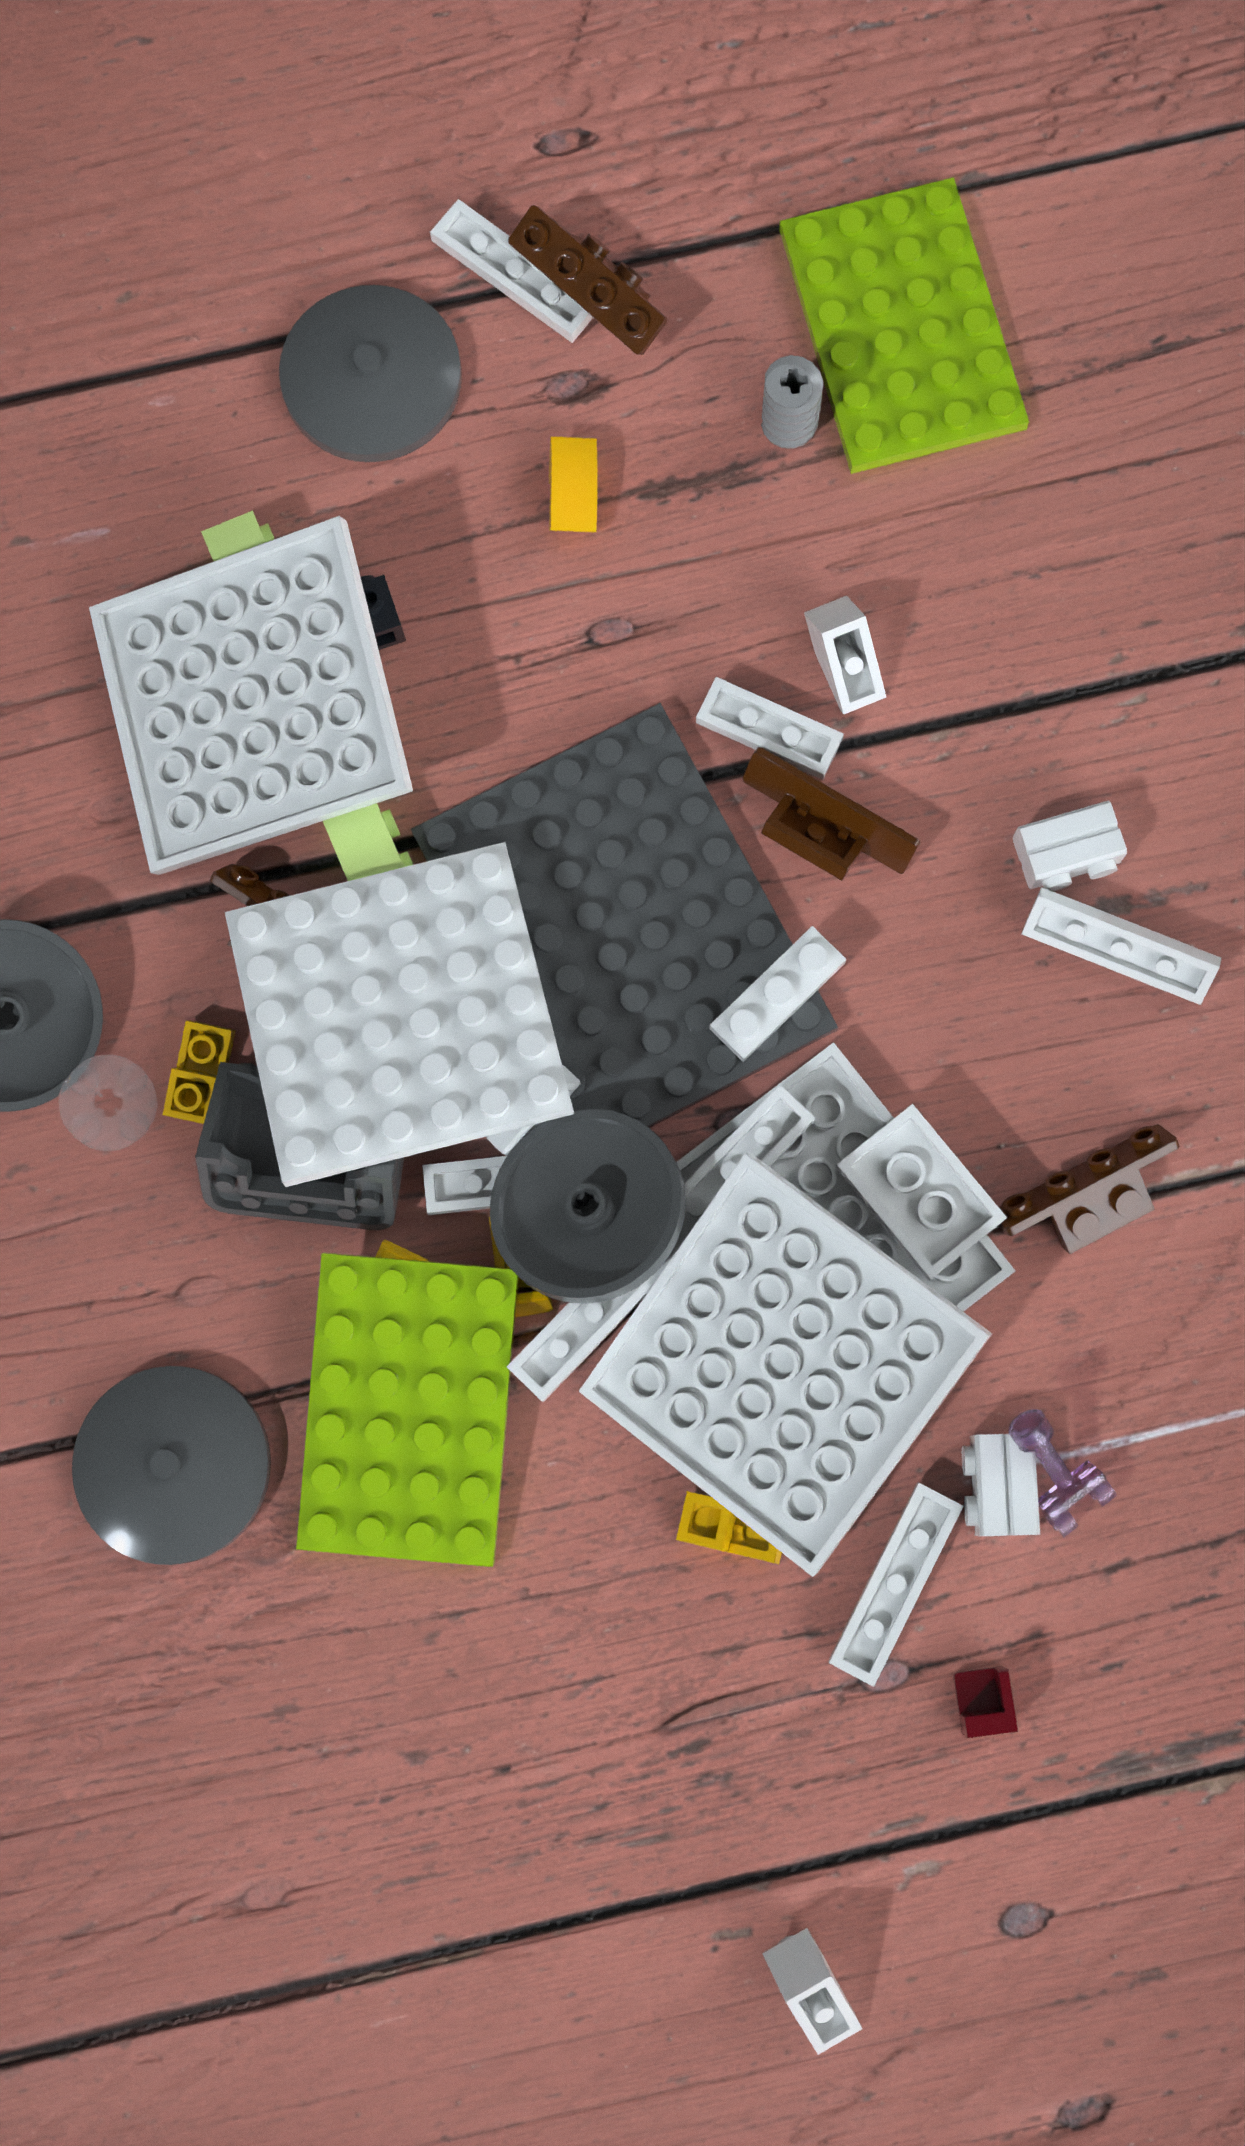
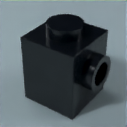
(382, 612)

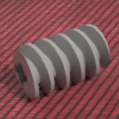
(791, 401)

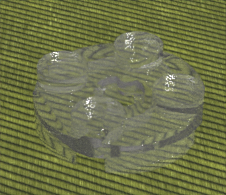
(89, 1123)

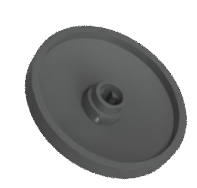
(370, 373)
(46, 1014)
(587, 1206)
(171, 1465)

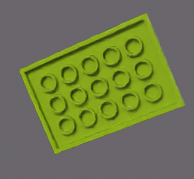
(903, 325)
(407, 1409)

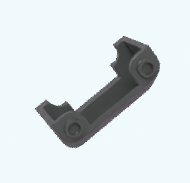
(243, 1174)

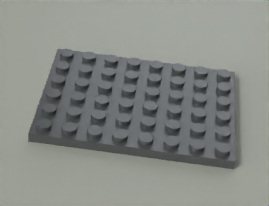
(634, 916)

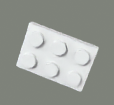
(920, 1192)

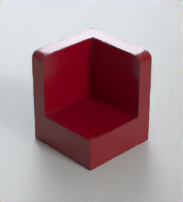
(985, 1702)

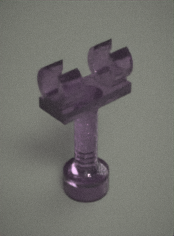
(1033, 1434)

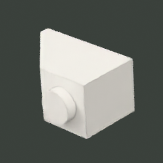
(846, 653)
(811, 1991)

